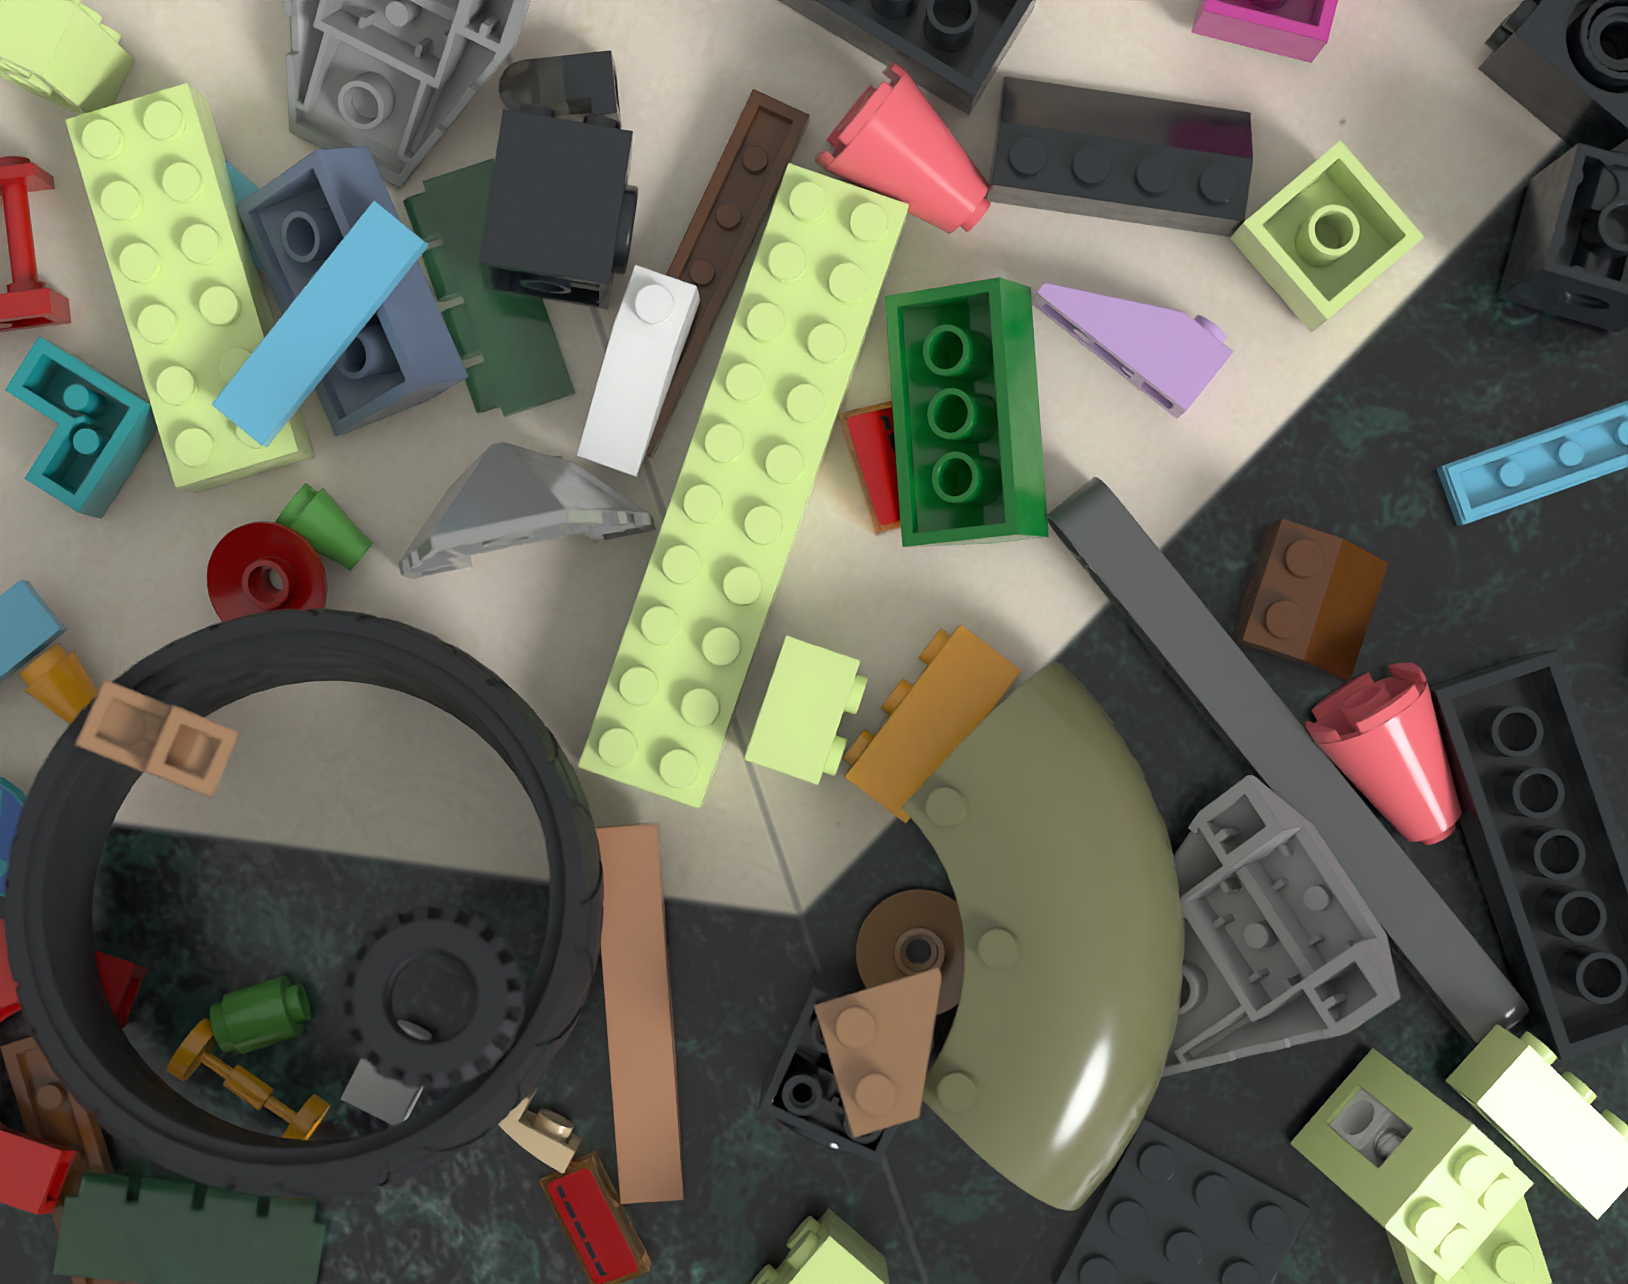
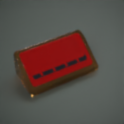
(872, 452)
(595, 1222)

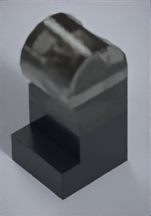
(564, 84)

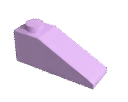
(1147, 344)

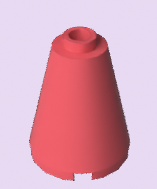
(907, 153)
(1391, 750)

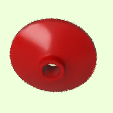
(242, 566)

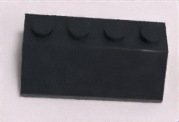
(1121, 157)

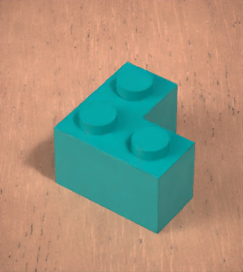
(98, 430)

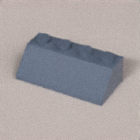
(405, 346)

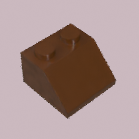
(1309, 599)

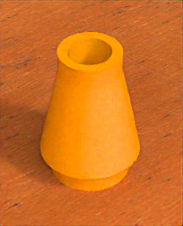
(59, 682)

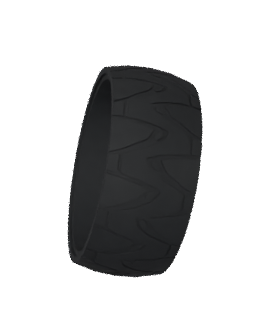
(58, 859)

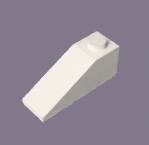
(638, 369)

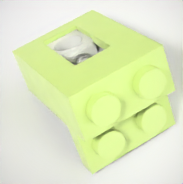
(1412, 1163)

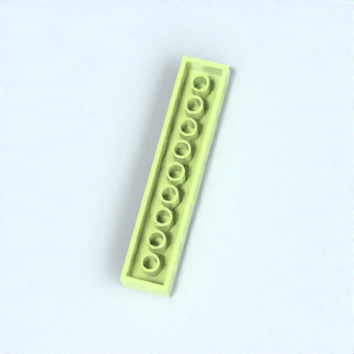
(744, 486)

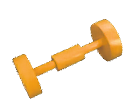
(244, 1084)

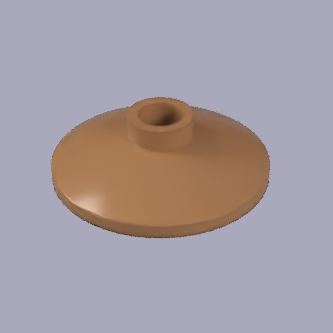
(910, 917)

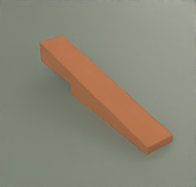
(640, 1015)

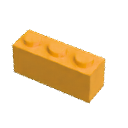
(929, 717)

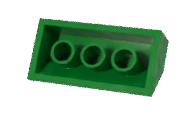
(966, 414)

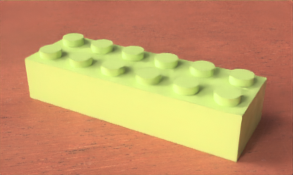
(181, 277)

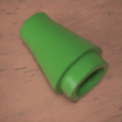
(325, 526)

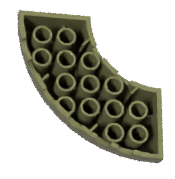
(1063, 935)

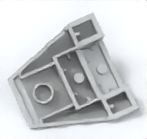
(392, 71)
(517, 500)
(1271, 935)

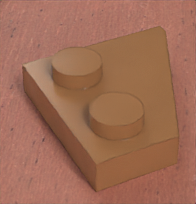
(882, 1049)

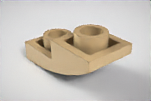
(542, 1134)

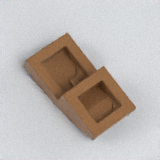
(157, 739)

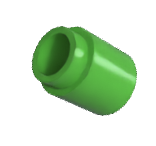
(260, 1015)

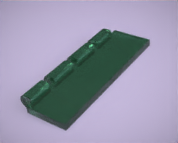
(508, 329)
(177, 1244)

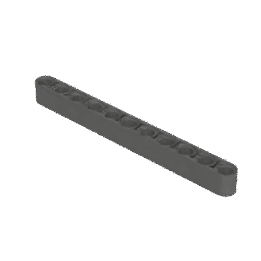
(1284, 758)

